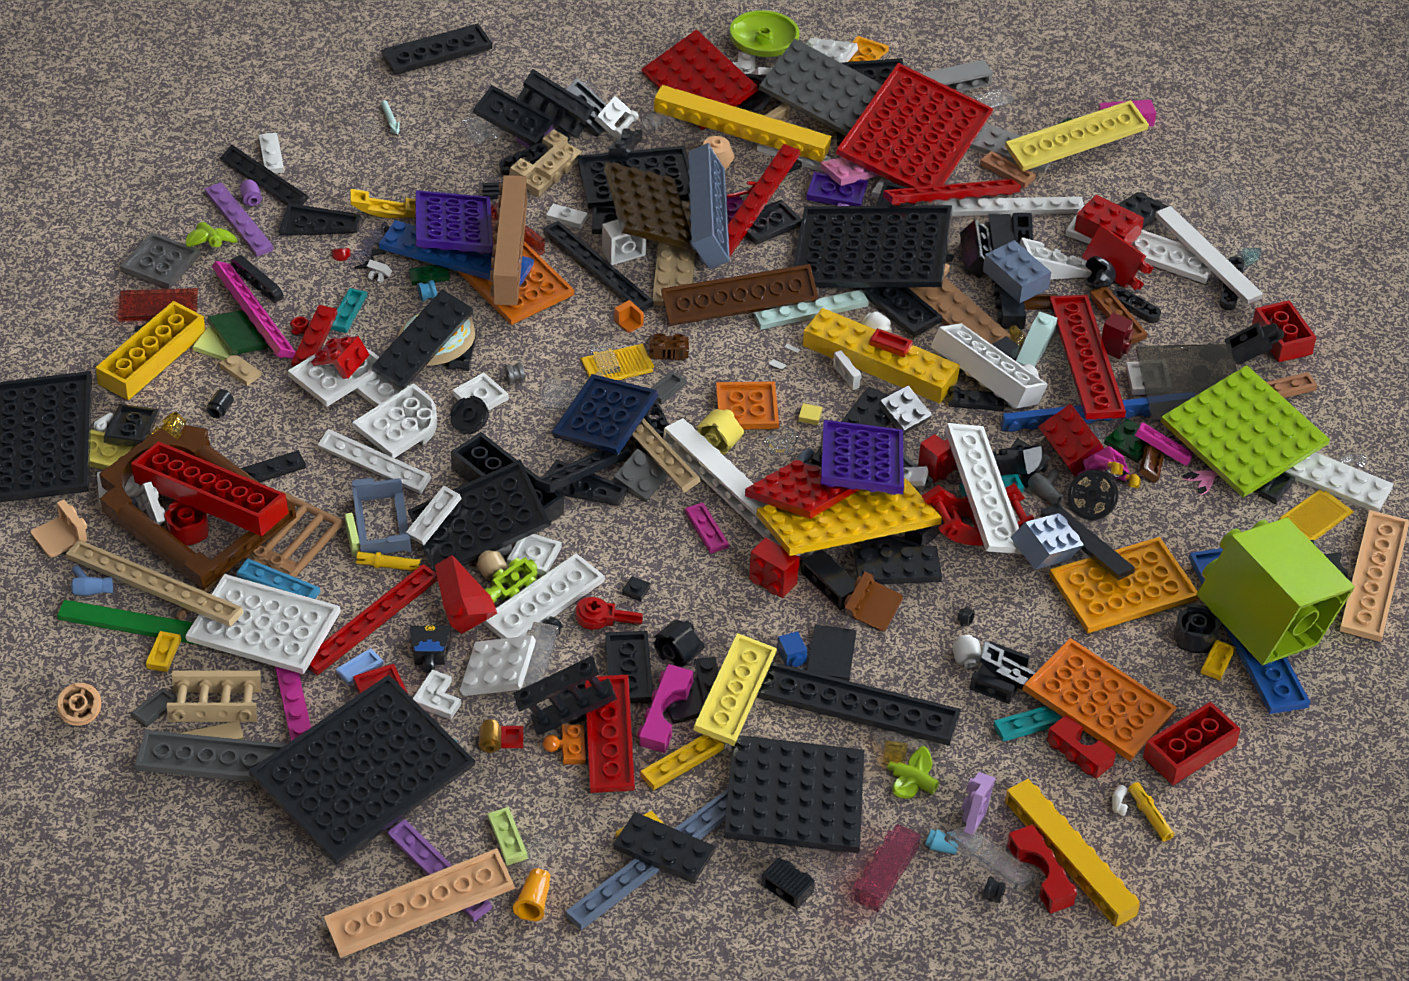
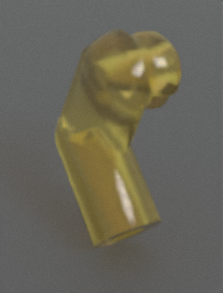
(1017, 336)

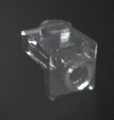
(781, 443)

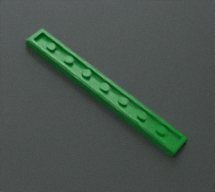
(122, 620)

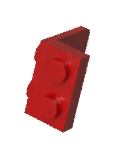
(344, 353)

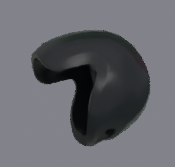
(1102, 272)

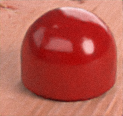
(341, 254)

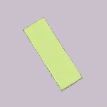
(507, 836)

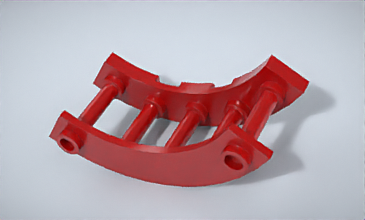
(954, 528)

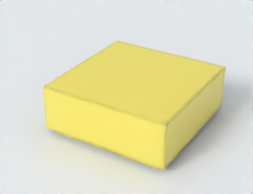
(810, 414)

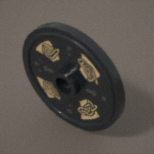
(1093, 495)

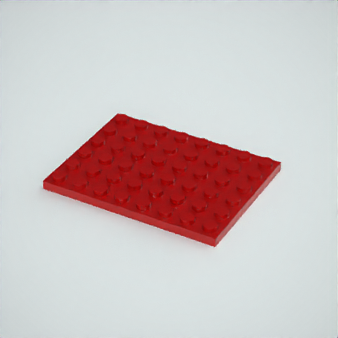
(914, 130)

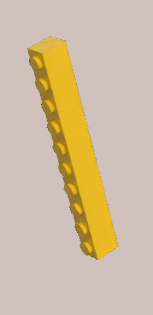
(741, 123)

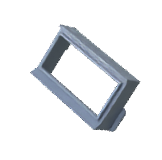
(369, 490)

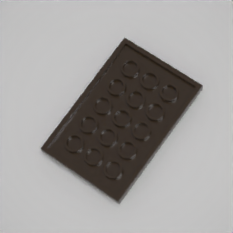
(648, 205)

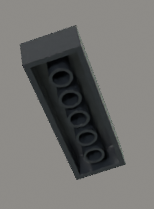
(482, 456)

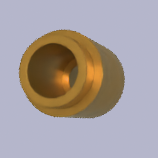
(490, 736)

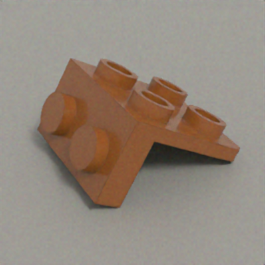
(872, 603)

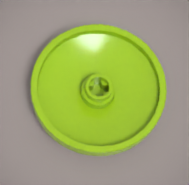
(763, 33)

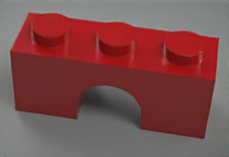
(1092, 759)

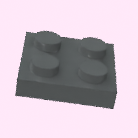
(641, 475)

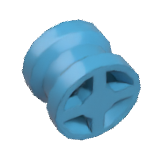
(426, 290)

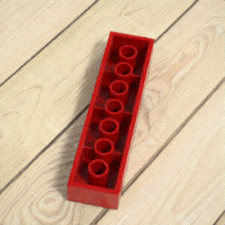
(210, 488)

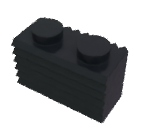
(788, 882)

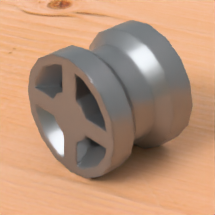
(514, 372)

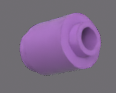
(250, 193)

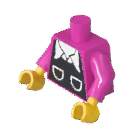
(1113, 464)

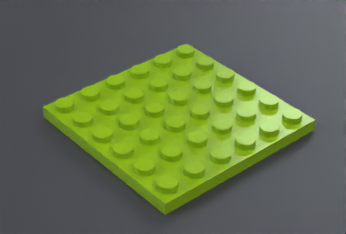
(1245, 431)

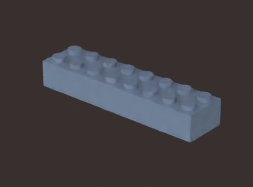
(708, 206)

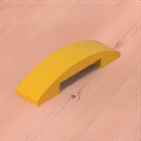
(382, 208)

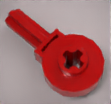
(596, 613)

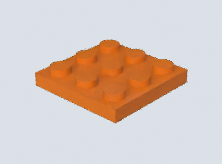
(751, 403)

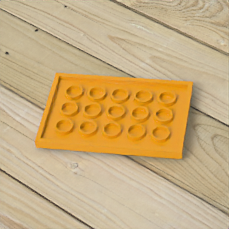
(1104, 601)

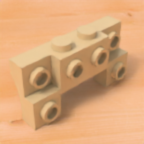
(550, 166)

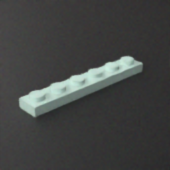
(805, 311)

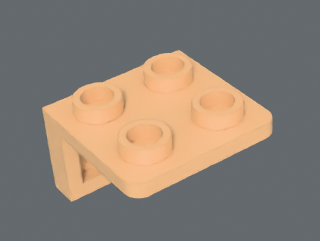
(61, 533)

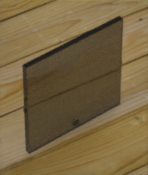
(1181, 372)

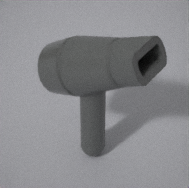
(1043, 487)

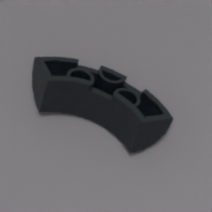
(1018, 460)

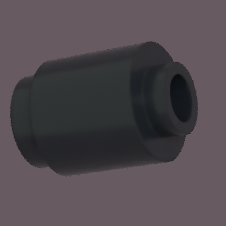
(220, 403)

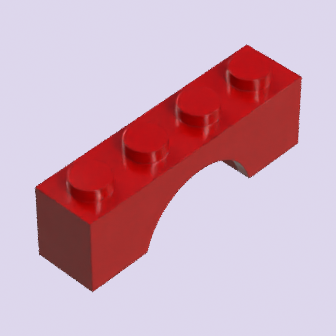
(1029, 847)

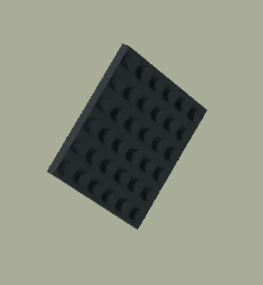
(795, 794)

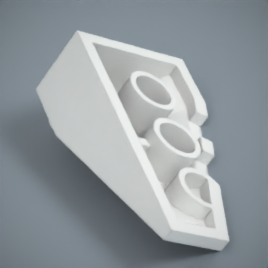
(1059, 265)

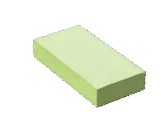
(352, 534)

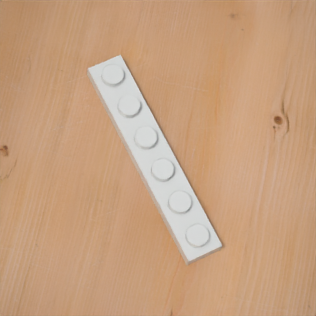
(374, 461)

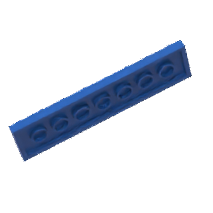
(402, 240)

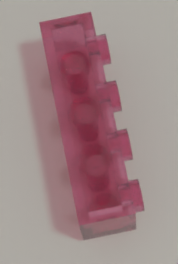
(887, 867)

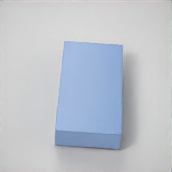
(362, 663)

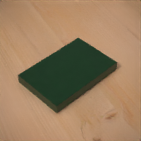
(237, 332)

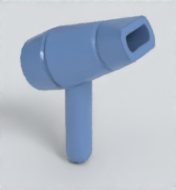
(87, 585)

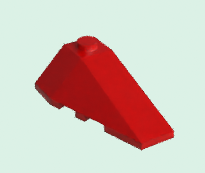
(462, 596)

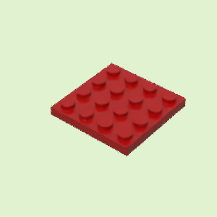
(797, 490)

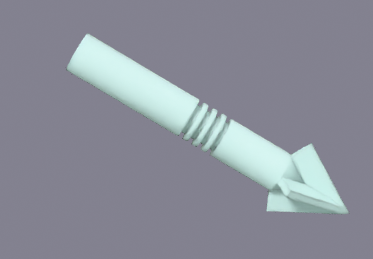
(389, 115)

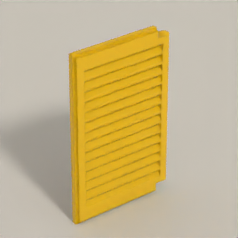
(632, 361)
(1318, 514)

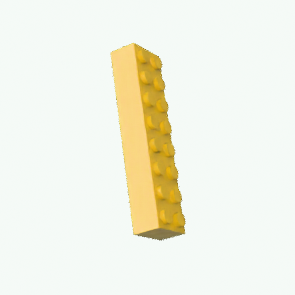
(920, 370)

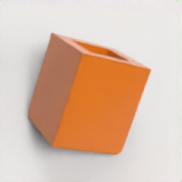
(628, 316)

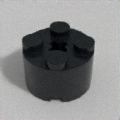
(1196, 629)
(678, 643)

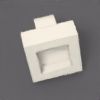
(378, 269)

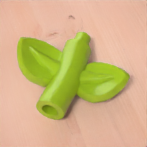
(206, 233)
(913, 775)

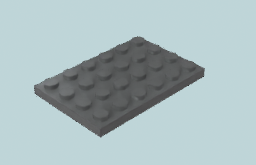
(820, 87)

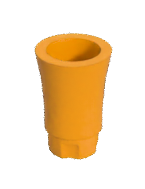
(532, 898)

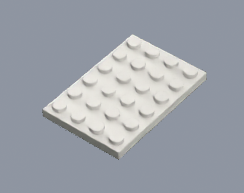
(273, 629)

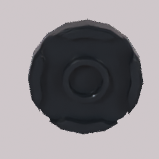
(469, 415)

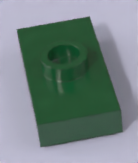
(428, 273)

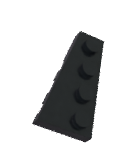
(318, 221)
(592, 488)

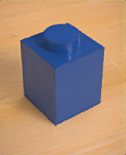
(792, 649)

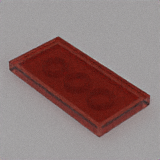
(146, 304)

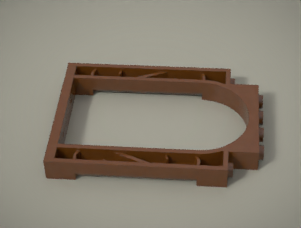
(193, 565)

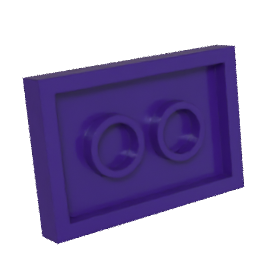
(826, 190)

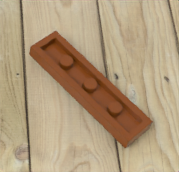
(1109, 303)

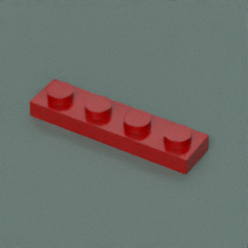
(315, 333)

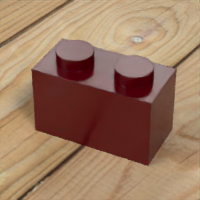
(1117, 335)

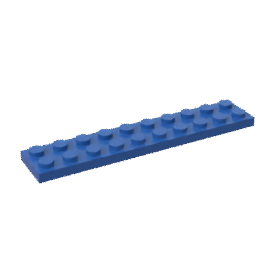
(1273, 681)

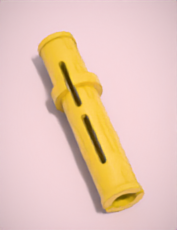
(379, 560)
(1146, 804)

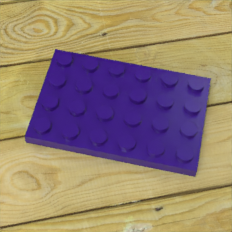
(453, 222)
(862, 457)

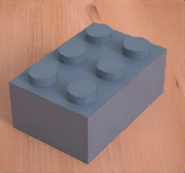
(1017, 271)
(1047, 541)

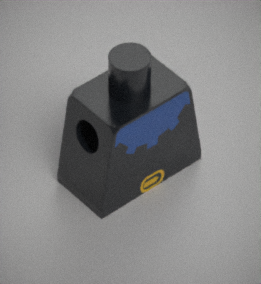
(430, 645)

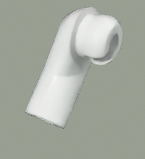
(102, 423)
(1117, 797)

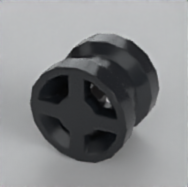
(994, 889)

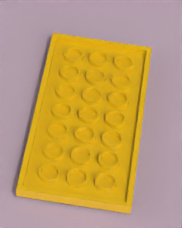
(852, 520)

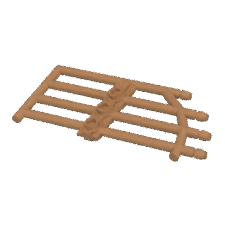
(267, 557)

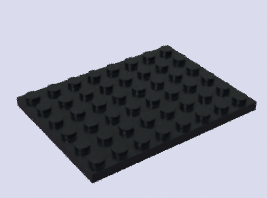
(875, 245)
(45, 436)
(361, 769)

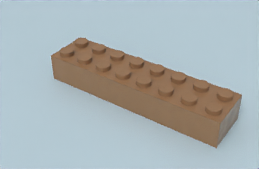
(509, 240)

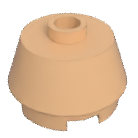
(722, 149)
(79, 704)

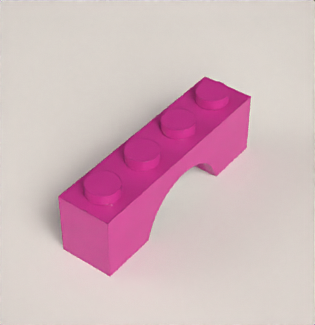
(674, 686)

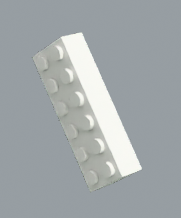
(989, 365)

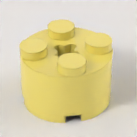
(721, 429)

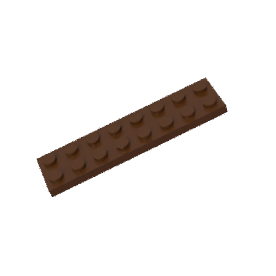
(739, 294)

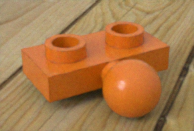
(571, 742)

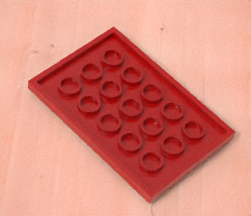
(702, 70)

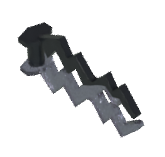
(368, 251)

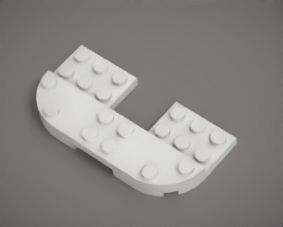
(399, 415)

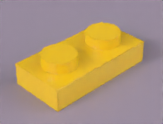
(163, 651)

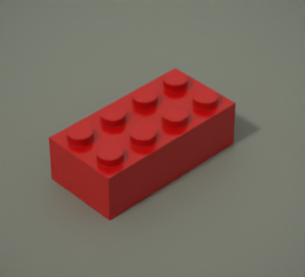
(1191, 743)

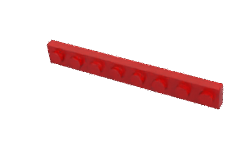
(949, 191)
(760, 195)
(372, 618)

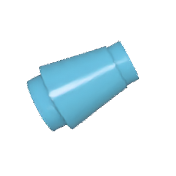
(937, 843)

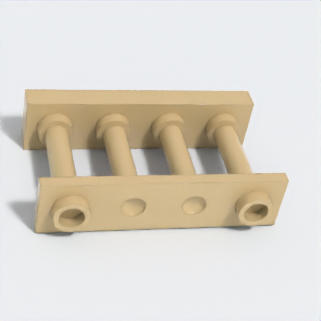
(214, 682)

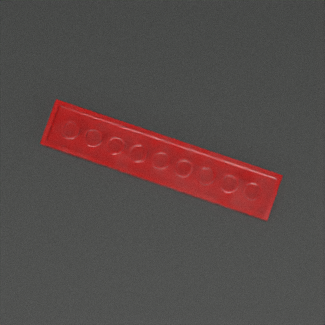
(1087, 357)

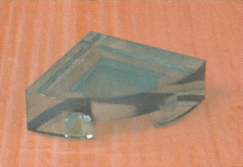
(1251, 255)

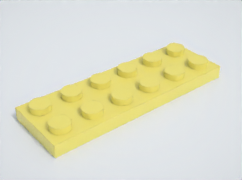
(735, 689)

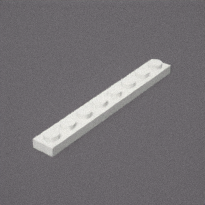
(1035, 205)

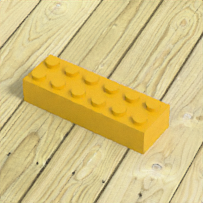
(150, 350)

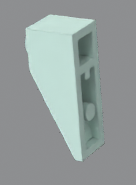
(1037, 339)

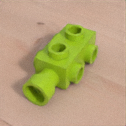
(511, 579)

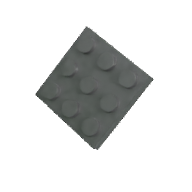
(160, 260)

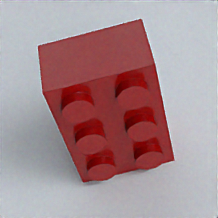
(1113, 216)
(1297, 338)
(1071, 438)

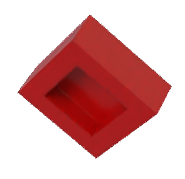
(511, 737)

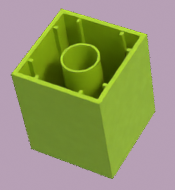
(1274, 589)

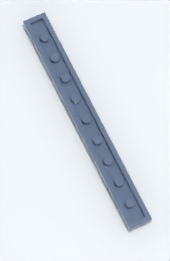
(638, 872)

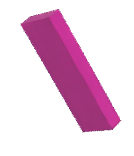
(1164, 444)
(706, 528)

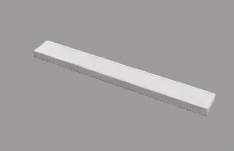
(1209, 255)

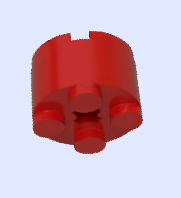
(186, 523)

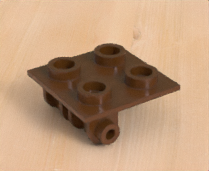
(677, 342)

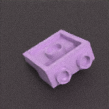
(977, 802)

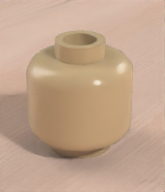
(489, 563)

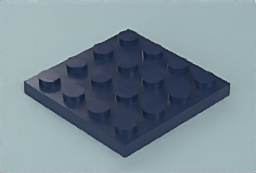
(605, 414)

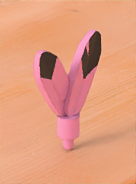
(1207, 479)

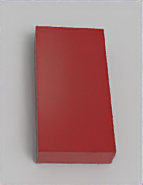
(890, 342)

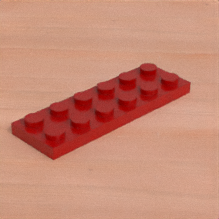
(611, 741)

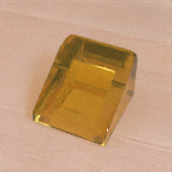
(894, 752)

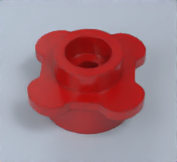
(299, 325)

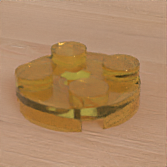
(173, 424)

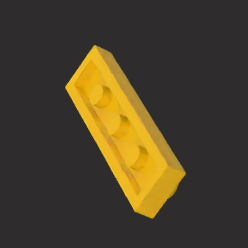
(681, 761)

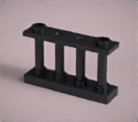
(556, 102)
(571, 707)

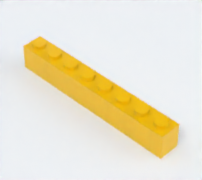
(1073, 853)

